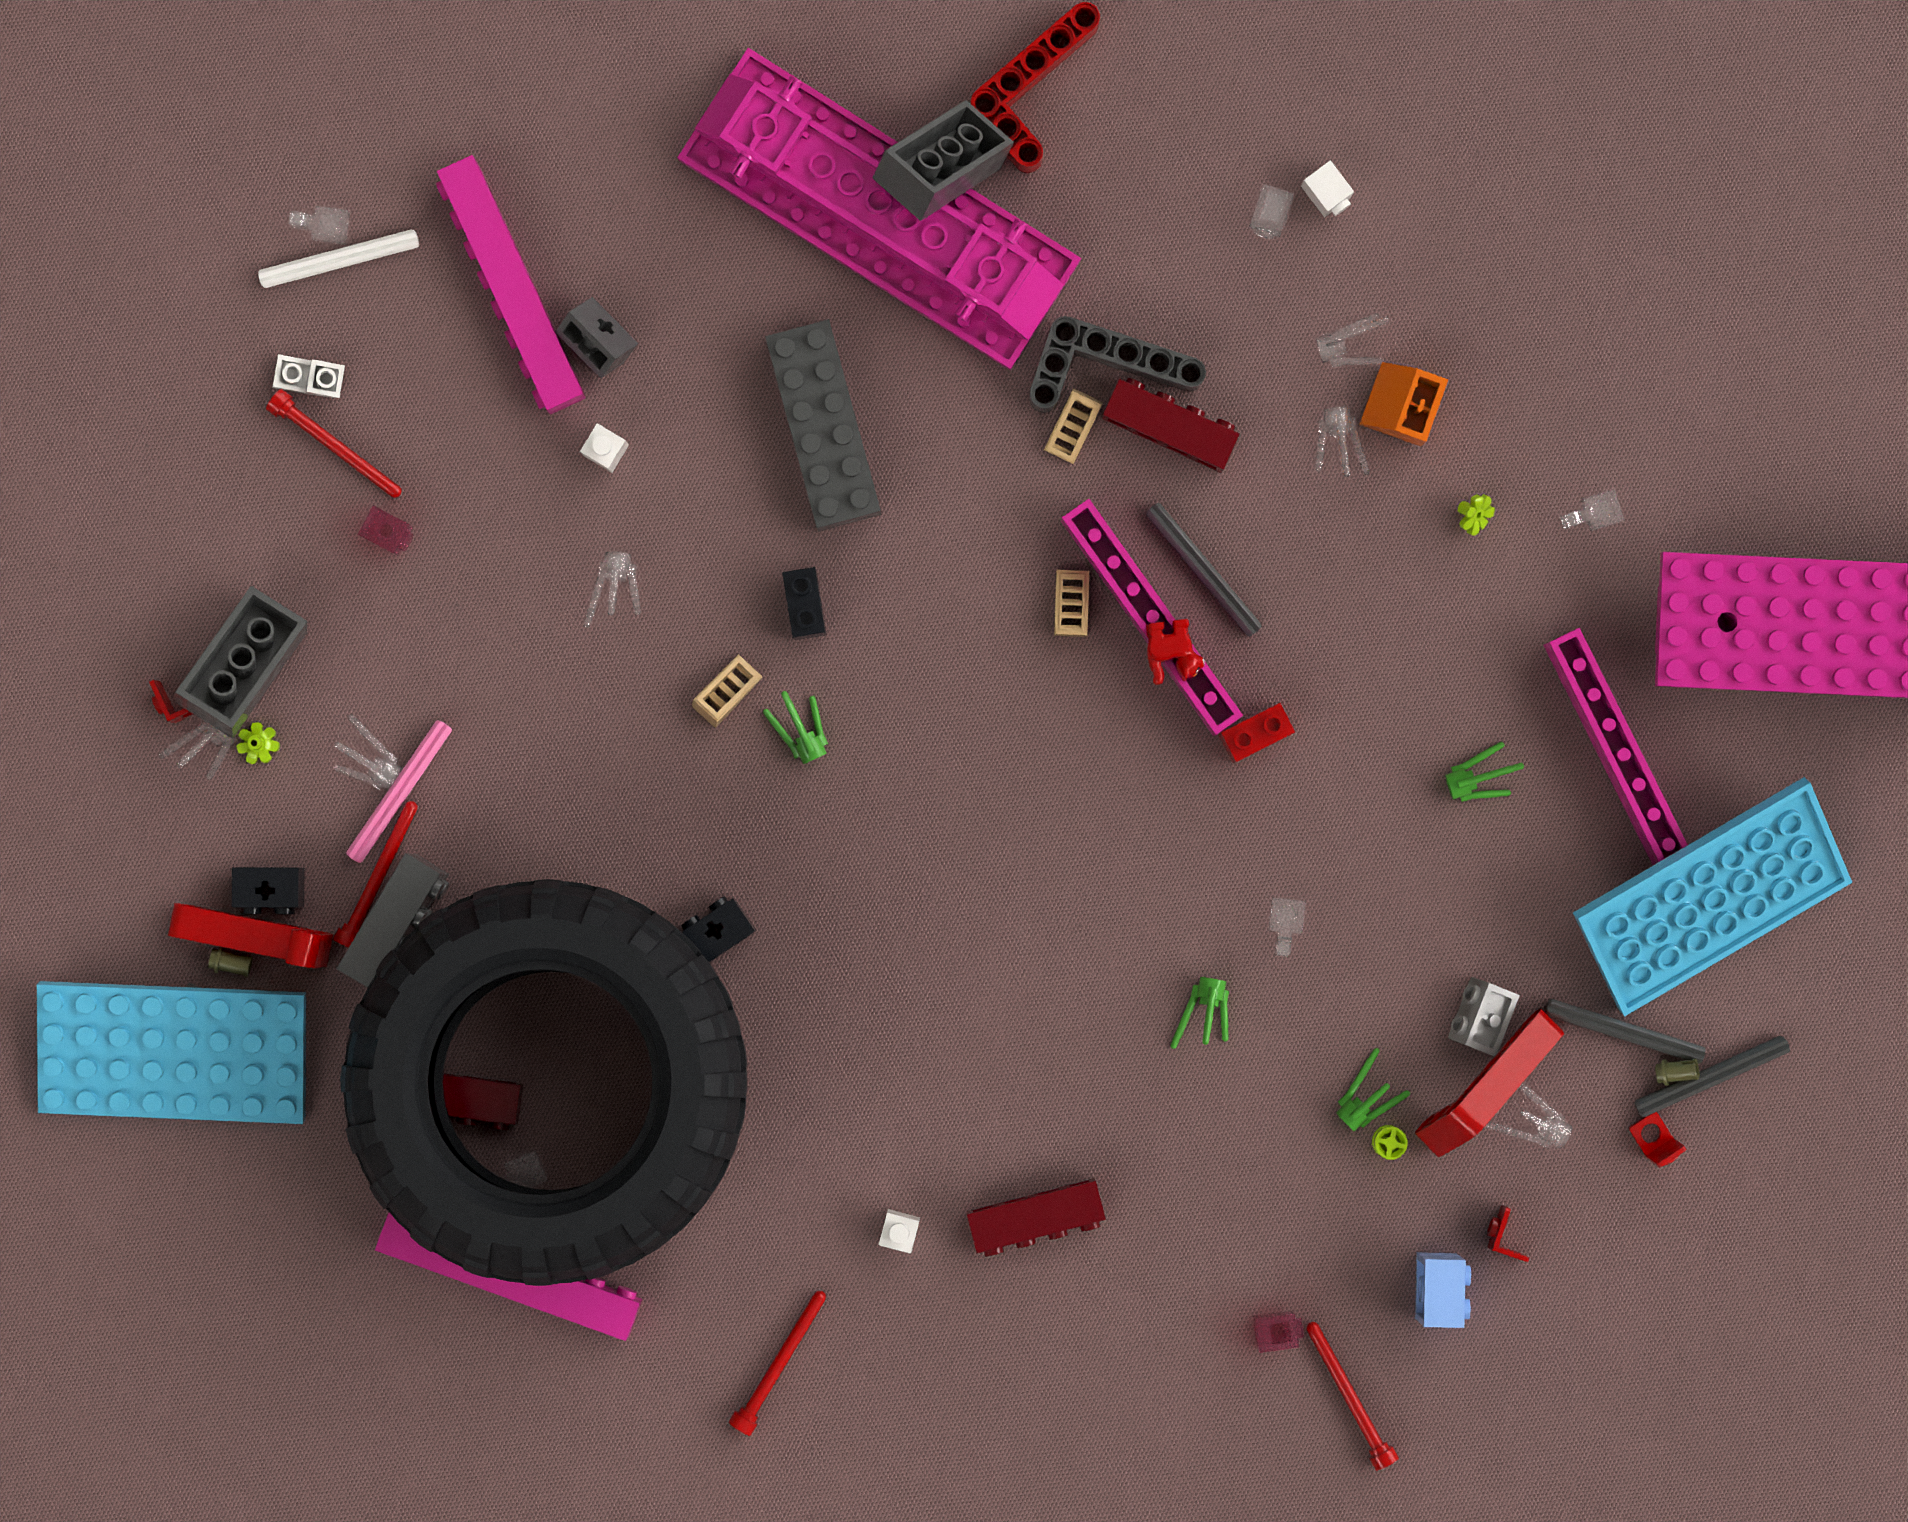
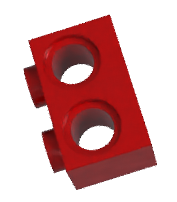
(1256, 733)

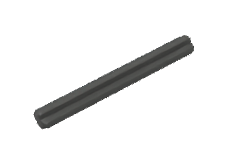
(1203, 569)
(1624, 1030)
(1712, 1076)

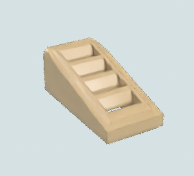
(1085, 400)
(1071, 630)
(706, 710)

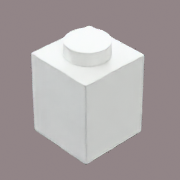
(1328, 190)
(604, 448)
(899, 1231)

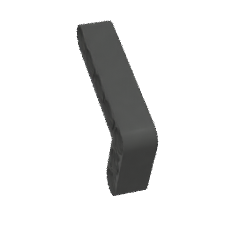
(1108, 356)

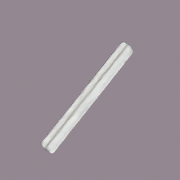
(338, 258)

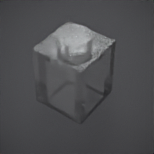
(1271, 211)

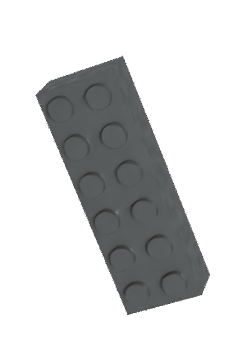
(823, 425)

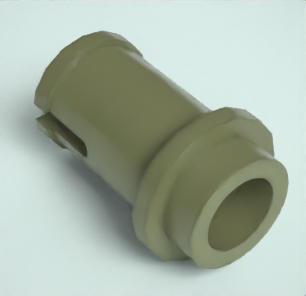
(230, 962)
(1677, 1071)

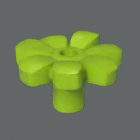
(1475, 513)
(263, 746)

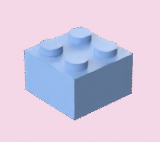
(1441, 1290)

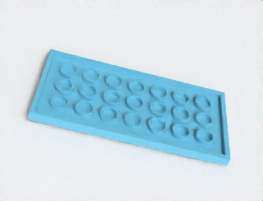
(1713, 896)
(171, 1052)

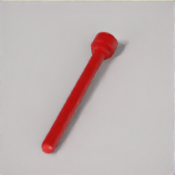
(283, 406)
(349, 931)
(745, 1418)
(1381, 1453)

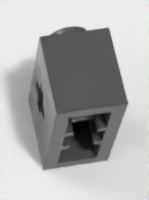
(596, 337)

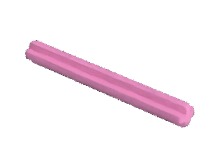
(399, 791)

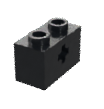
(804, 603)
(248, 885)
(735, 923)

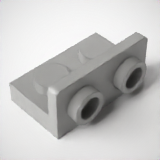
(1483, 1016)

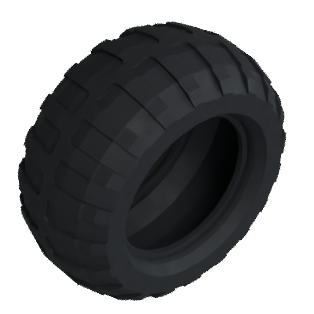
(406, 1134)

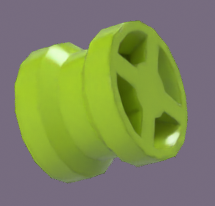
(1395, 1143)

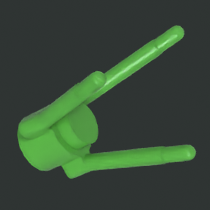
(808, 745)
(1463, 782)
(1211, 993)
(1356, 1112)

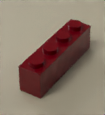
(1171, 425)
(482, 1100)
(1036, 1216)

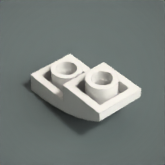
(308, 376)

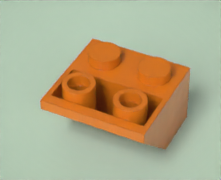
(1404, 402)

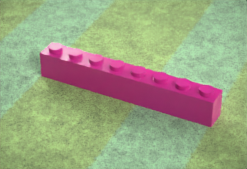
(511, 285)
(1146, 607)
(1615, 745)
(580, 1302)

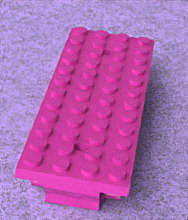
(813, 174)
(1782, 625)

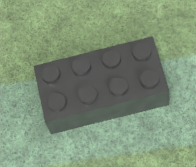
(942, 160)
(241, 662)
(394, 915)

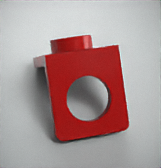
(163, 705)
(1664, 1148)
(1495, 1231)

